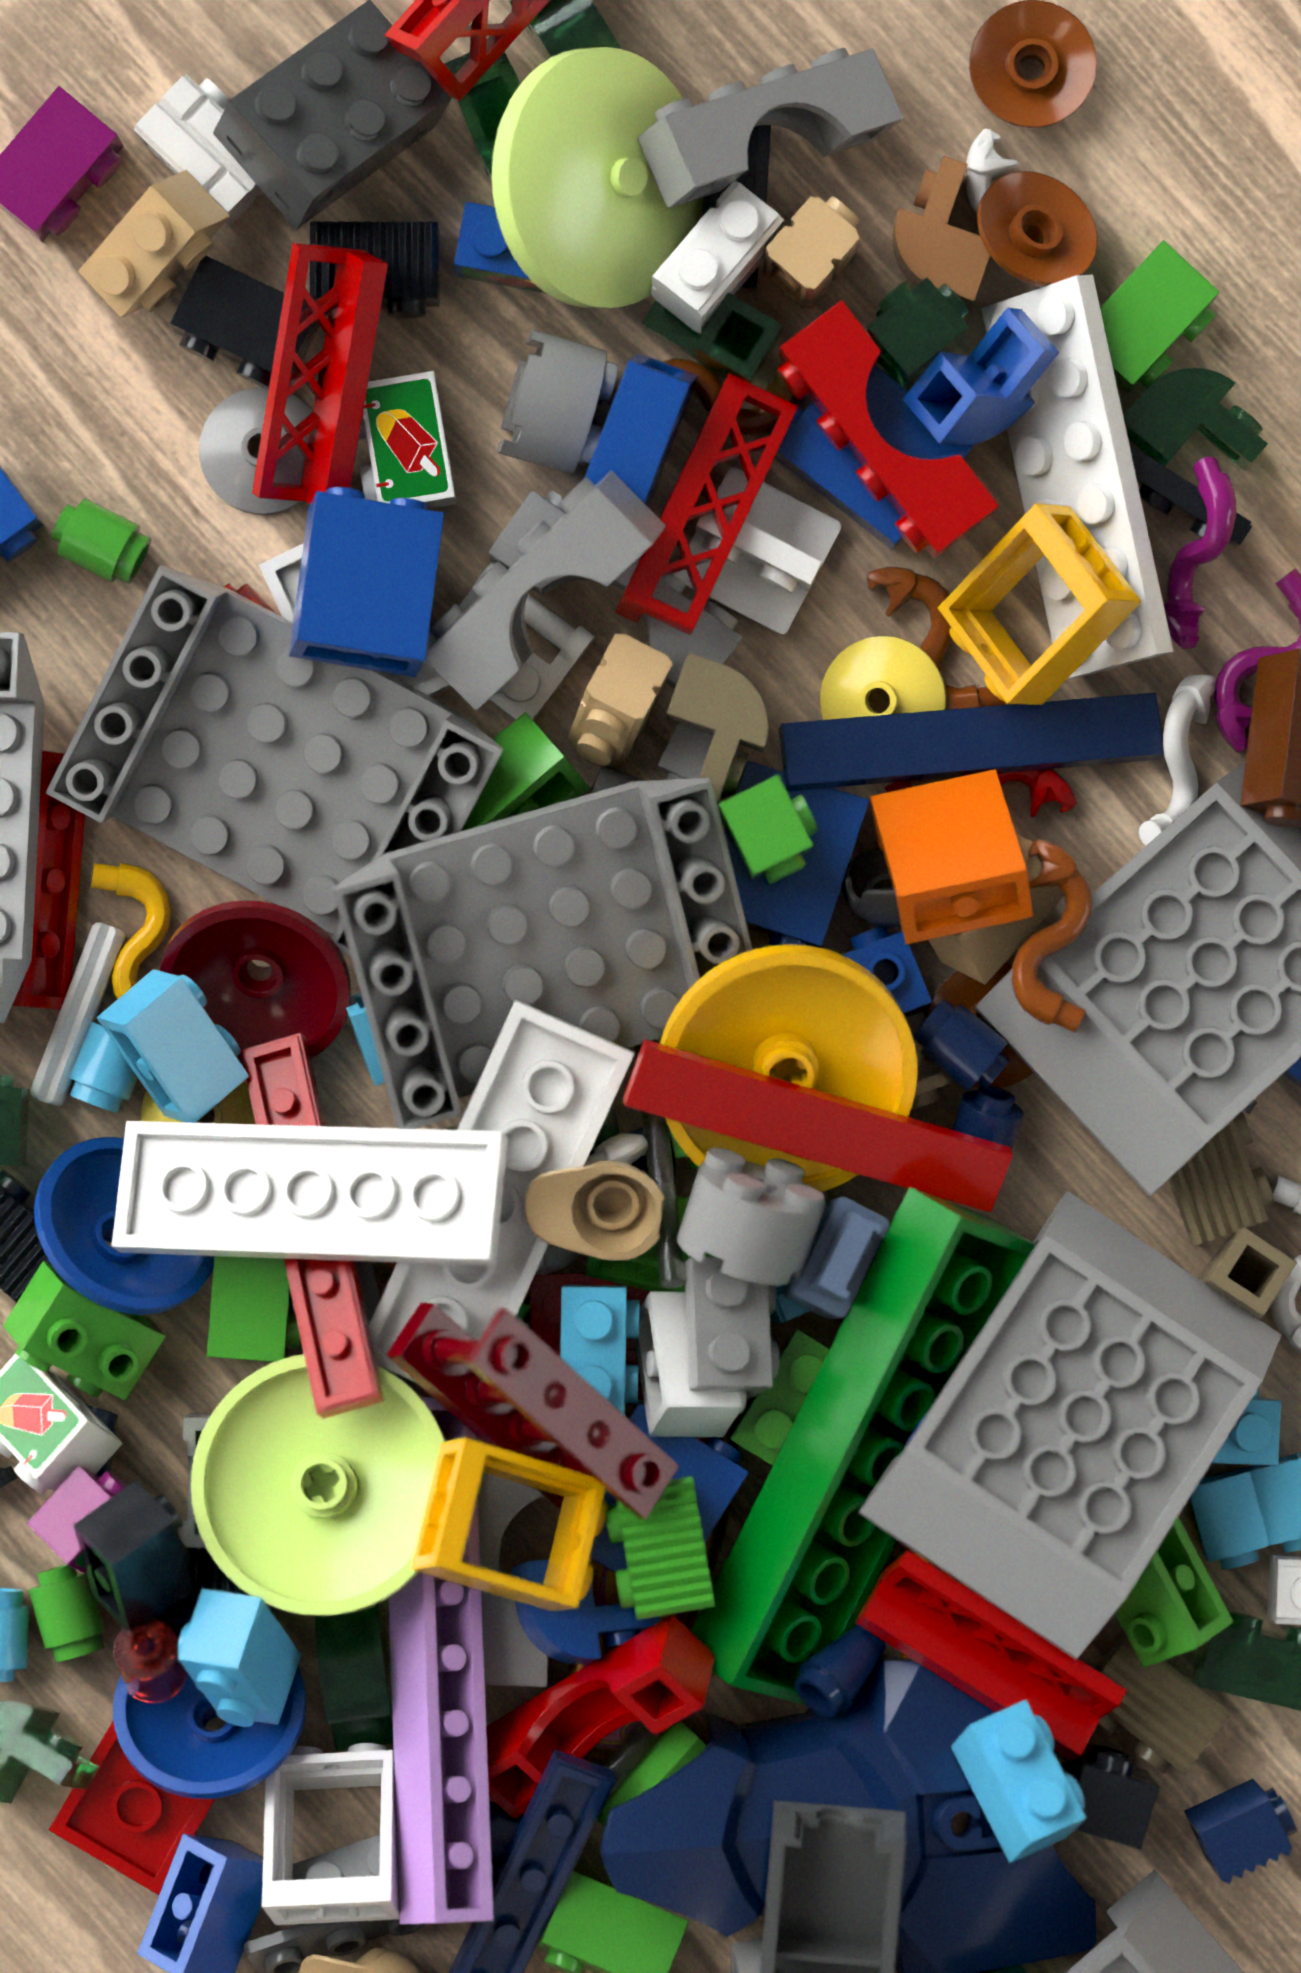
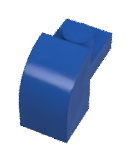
(984, 392)
(575, 1633)

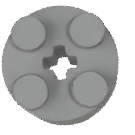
(556, 402)
(751, 1217)

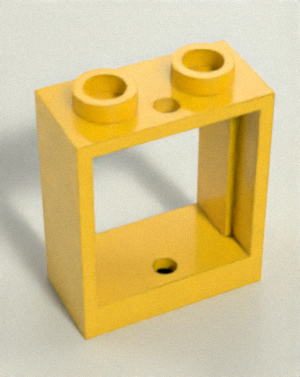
(1085, 570)
(451, 1510)

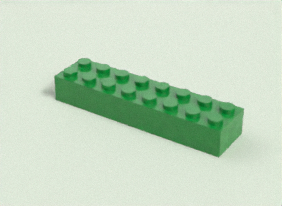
(805, 1549)

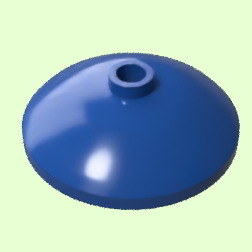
(76, 1218)
(184, 1758)

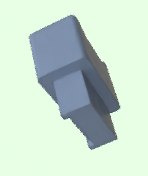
(838, 1258)

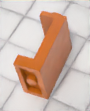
(952, 856)

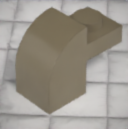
(724, 705)
(1248, 1271)

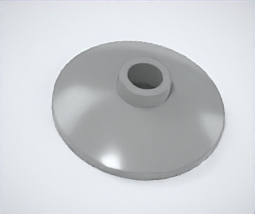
(226, 453)

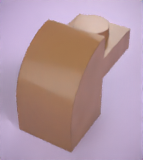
(930, 246)

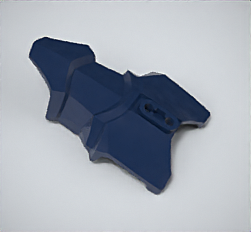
(707, 1828)

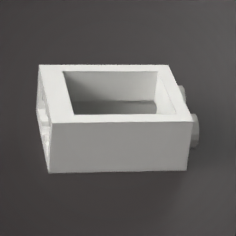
(329, 1898)

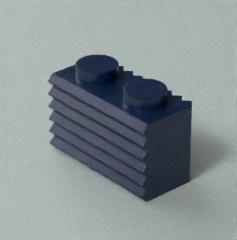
(1241, 1829)

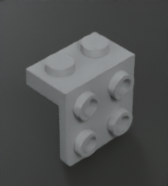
(729, 1330)

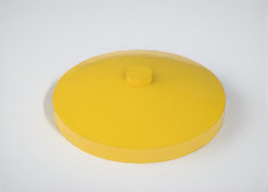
(802, 1021)

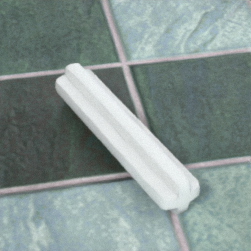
(77, 1012)

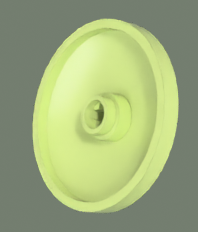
(577, 183)
(312, 1505)

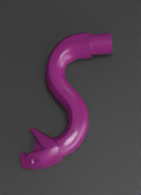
(1220, 503)
(1231, 713)

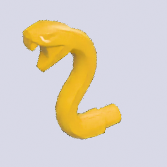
(146, 888)

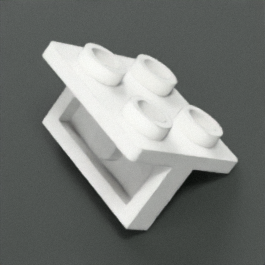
(771, 557)

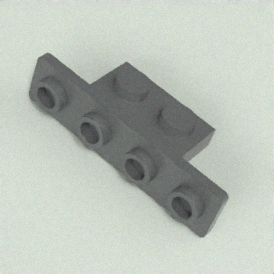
(289, 1947)

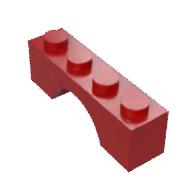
(934, 497)
(646, 1679)

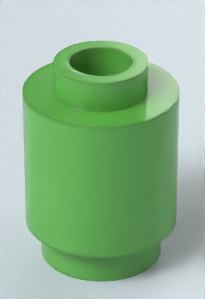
(100, 541)
(67, 1613)

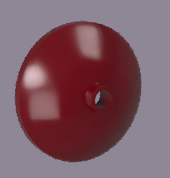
(297, 994)

